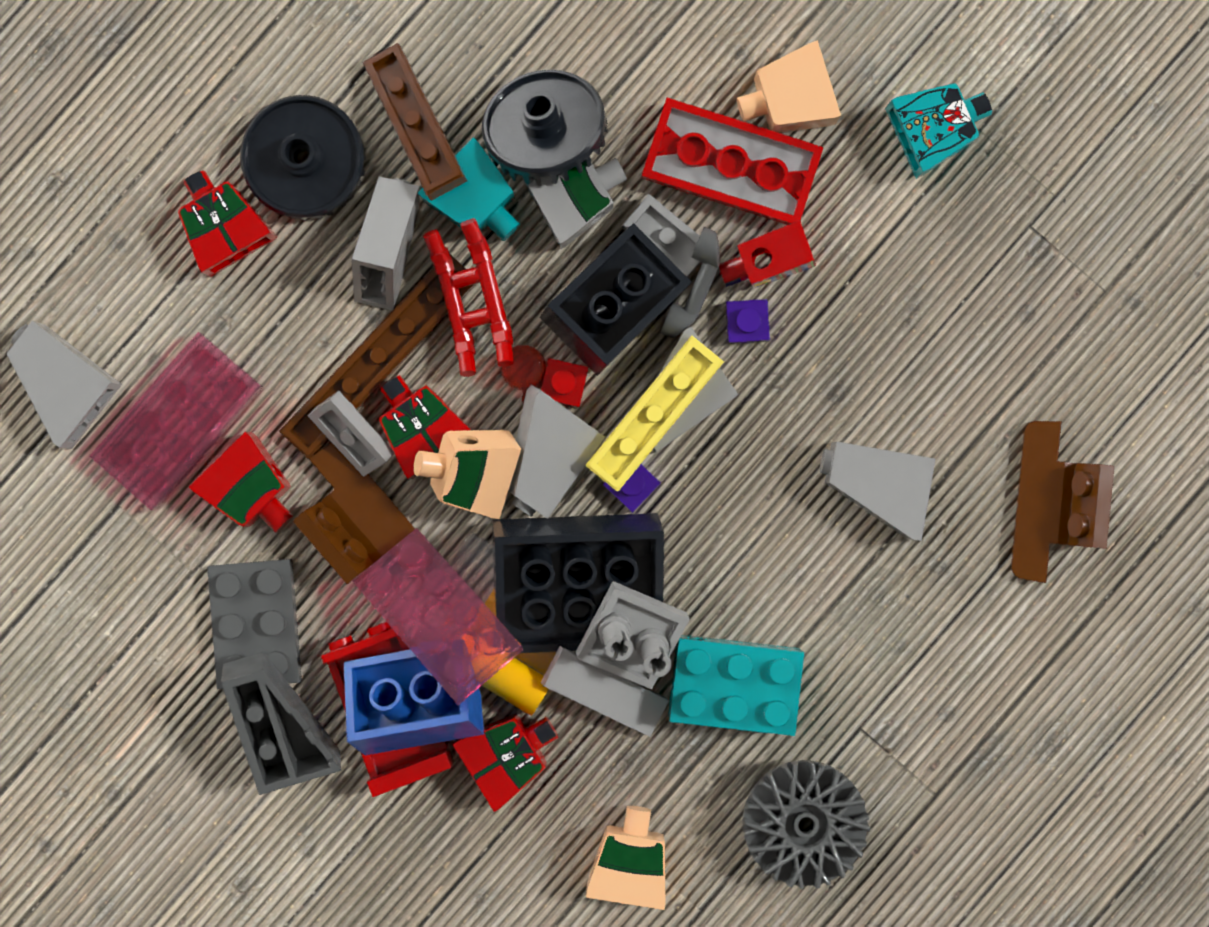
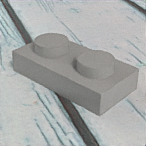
(666, 232)
(351, 433)

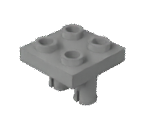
(632, 635)

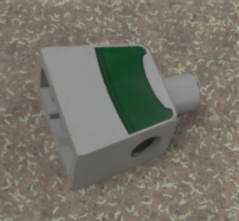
(577, 203)

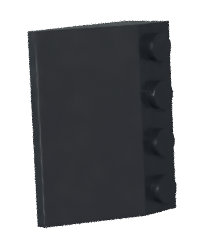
(560, 568)

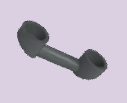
(681, 317)

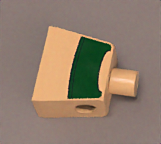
(471, 469)
(630, 863)

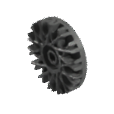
(811, 854)

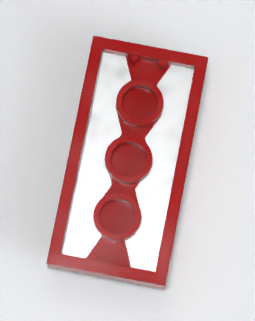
(732, 162)

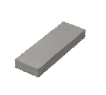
(604, 692)

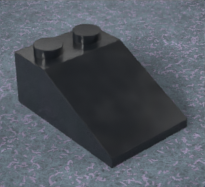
(615, 299)

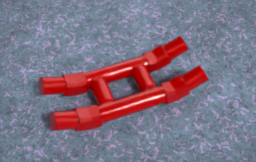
(450, 285)

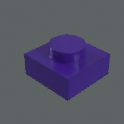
(747, 321)
(636, 488)

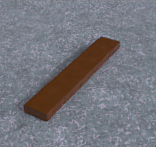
(375, 358)

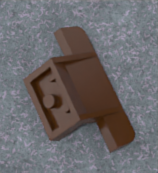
(1056, 502)
(353, 521)

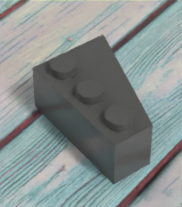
(275, 726)

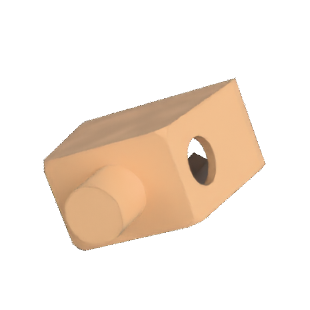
(793, 93)

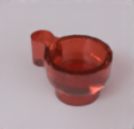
(527, 369)

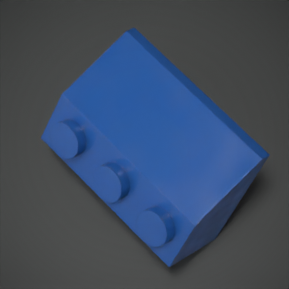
(400, 705)

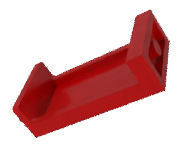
(396, 767)

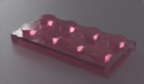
(176, 421)
(438, 616)

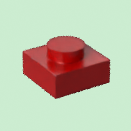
(564, 382)

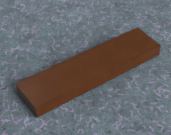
(414, 122)

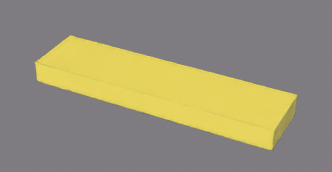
(654, 413)

